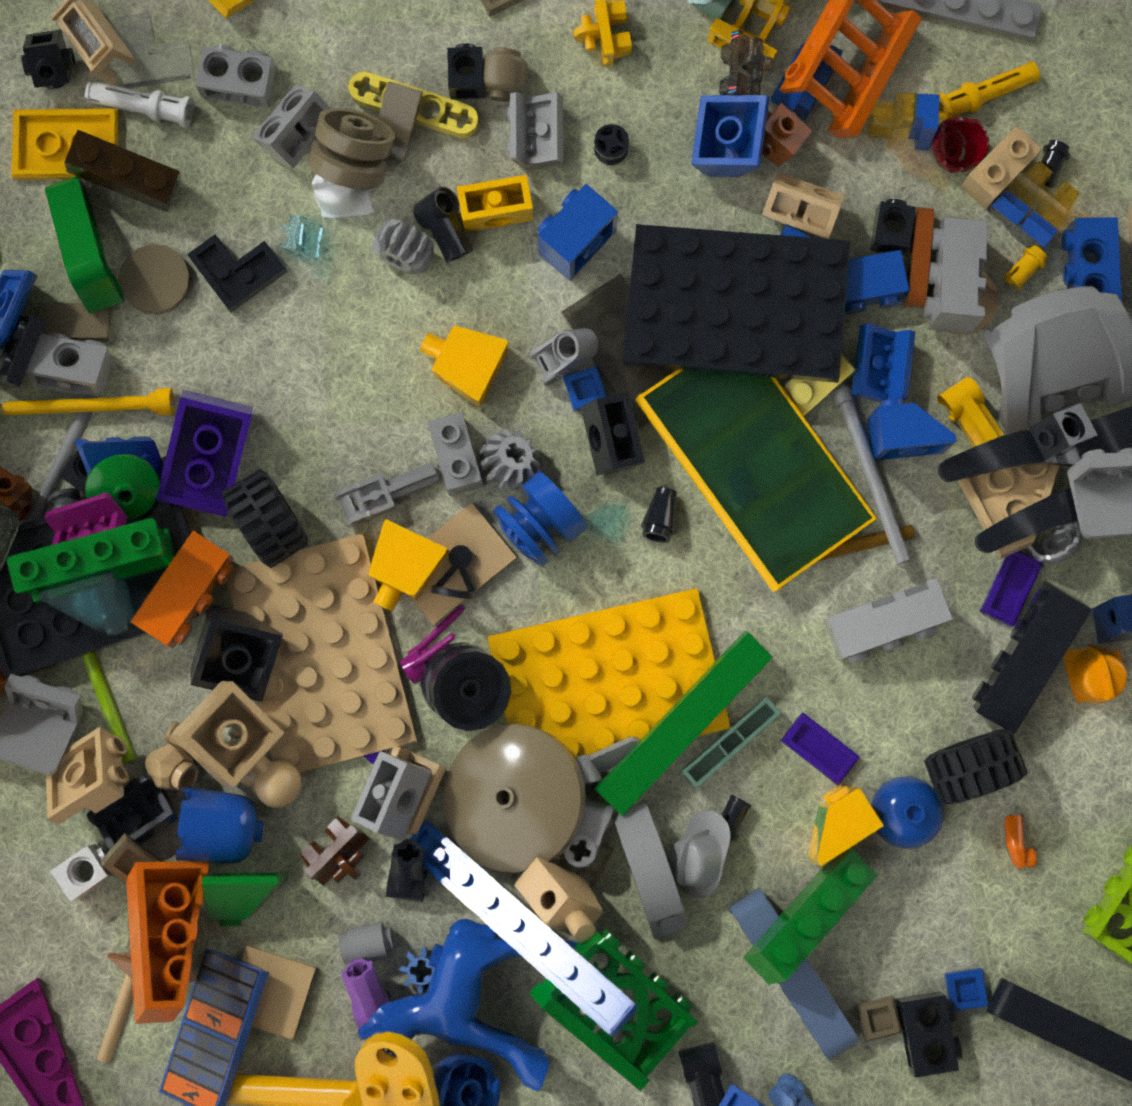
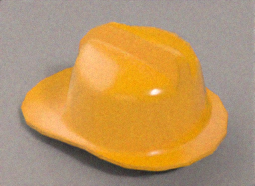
(1095, 674)

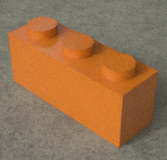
(184, 590)

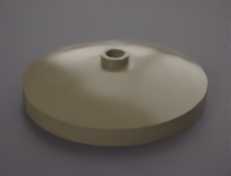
(543, 802)

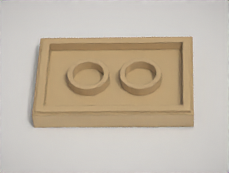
(489, 558)

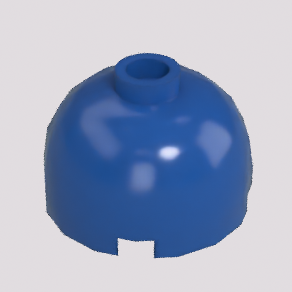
(908, 812)
(466, 1081)

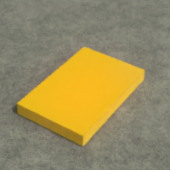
(45, 136)

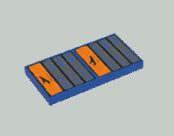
(213, 1031)

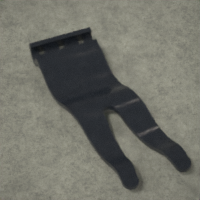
(1021, 449)

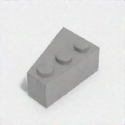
(957, 276)
(888, 621)

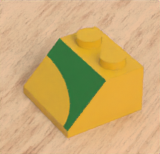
(841, 823)

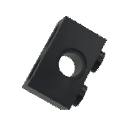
(612, 434)

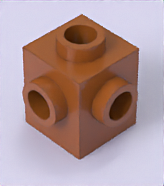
(783, 134)

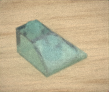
(96, 601)

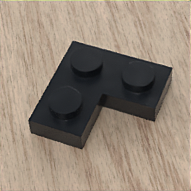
(240, 279)

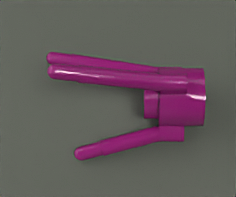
(419, 655)

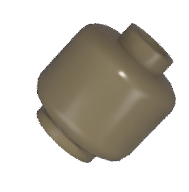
(503, 73)

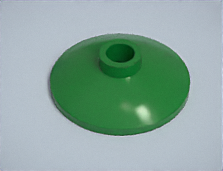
(125, 473)

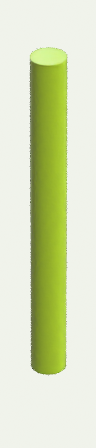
(107, 703)

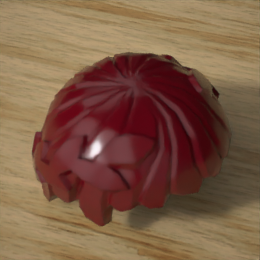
(953, 136)

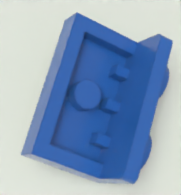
(883, 363)

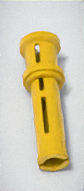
(972, 96)

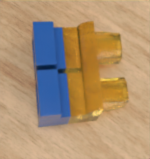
(906, 117)
(1050, 212)

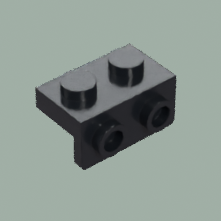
(139, 813)

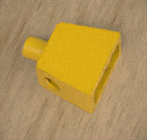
(466, 361)
(404, 564)

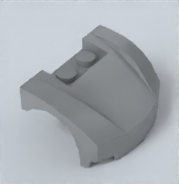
(1061, 354)

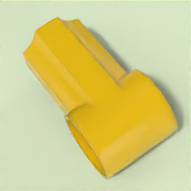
(967, 408)

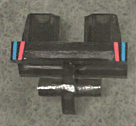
(746, 65)

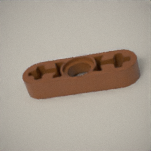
(921, 250)

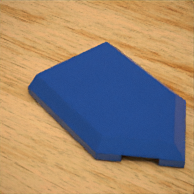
(14, 292)

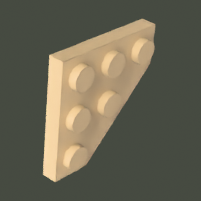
(1007, 492)

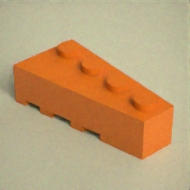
(162, 930)

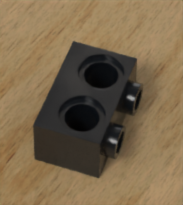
(919, 1036)

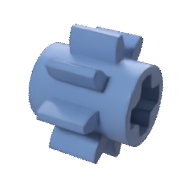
(414, 977)

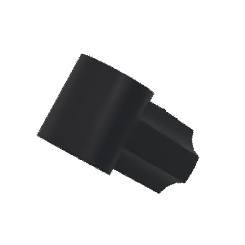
(438, 214)
(407, 872)
(703, 1074)

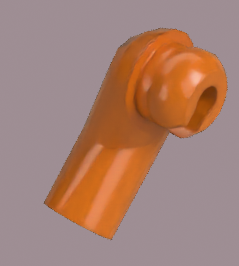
(1015, 843)

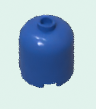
(217, 827)

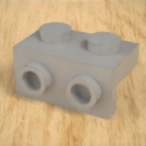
(536, 130)

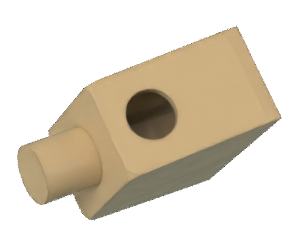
(560, 898)

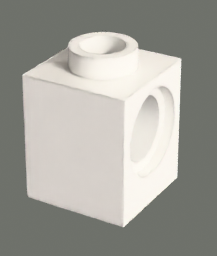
(69, 877)

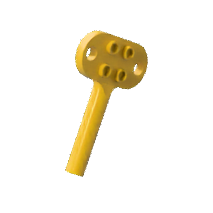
(379, 1082)

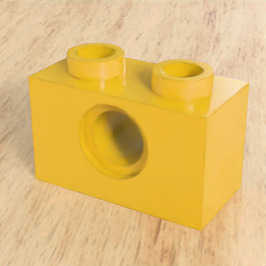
(495, 203)

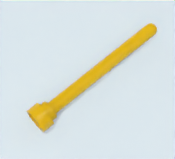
(156, 402)

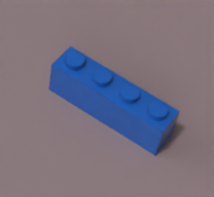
(874, 281)

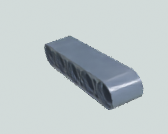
(803, 987)

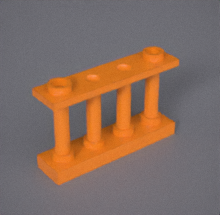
(864, 85)

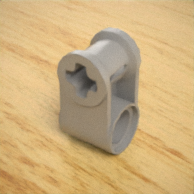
(560, 357)
(592, 829)

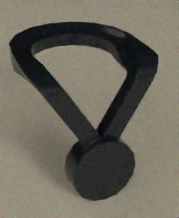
(459, 557)

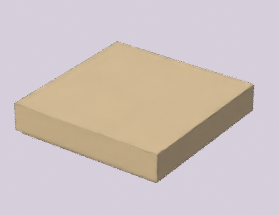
(283, 991)

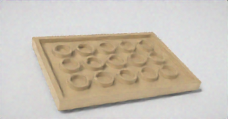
(336, 666)

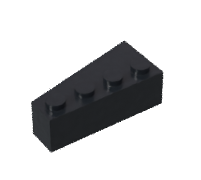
(1031, 656)

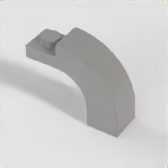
(650, 871)

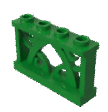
(121, 550)
(623, 1054)

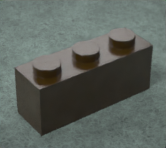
(122, 171)

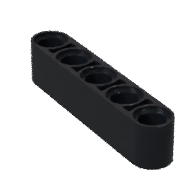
(1062, 1028)

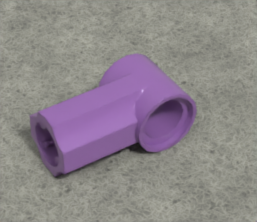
(364, 990)

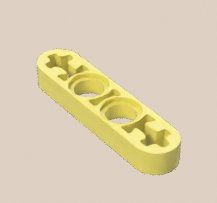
(457, 108)

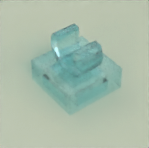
(302, 237)

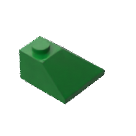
(238, 895)

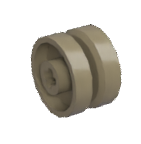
(351, 148)

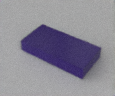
(1011, 587)
(820, 748)

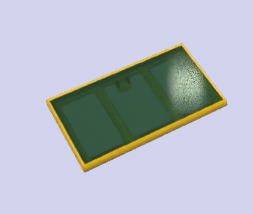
(757, 468)

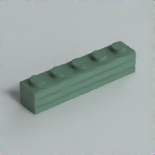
(730, 742)

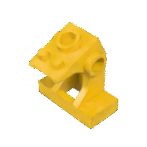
(771, 10)

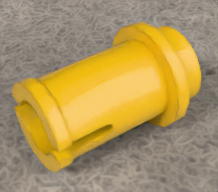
(1026, 267)

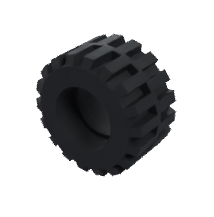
(265, 518)
(975, 767)

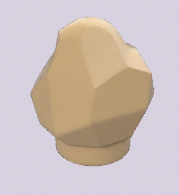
(171, 768)

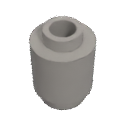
(367, 942)

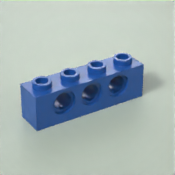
(1101, 239)

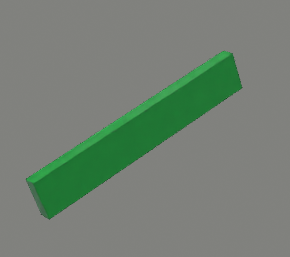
(683, 723)

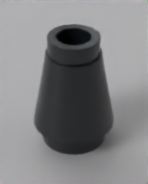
(660, 517)

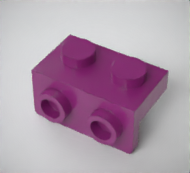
(85, 518)

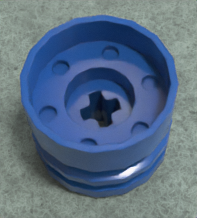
(540, 519)

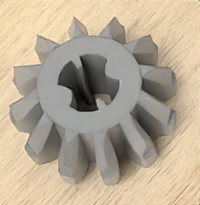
(403, 246)
(509, 459)

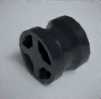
(612, 136)

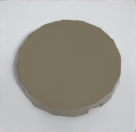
(154, 279)

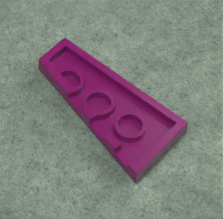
(34, 1051)

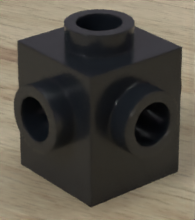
(48, 59)

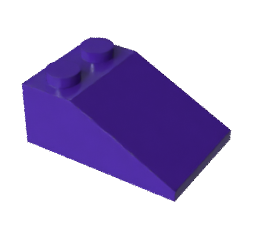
(204, 452)

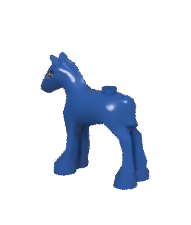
(454, 999)

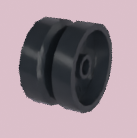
(471, 705)

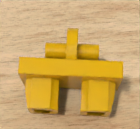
(611, 45)

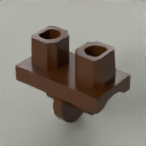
(339, 857)

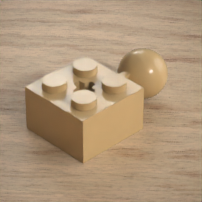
(251, 736)

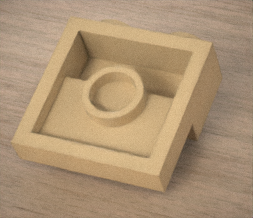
(87, 776)

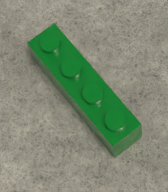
(810, 917)

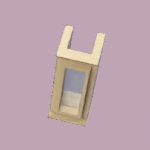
(92, 37)

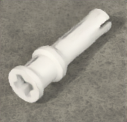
(155, 104)

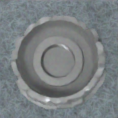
(1058, 545)

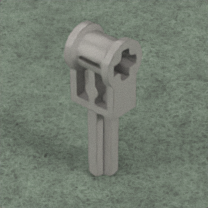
(376, 496)

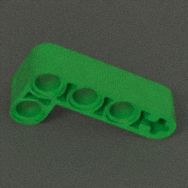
(82, 245)

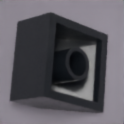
(235, 650)

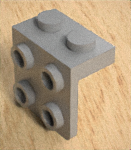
(1103, 493)
(38, 724)

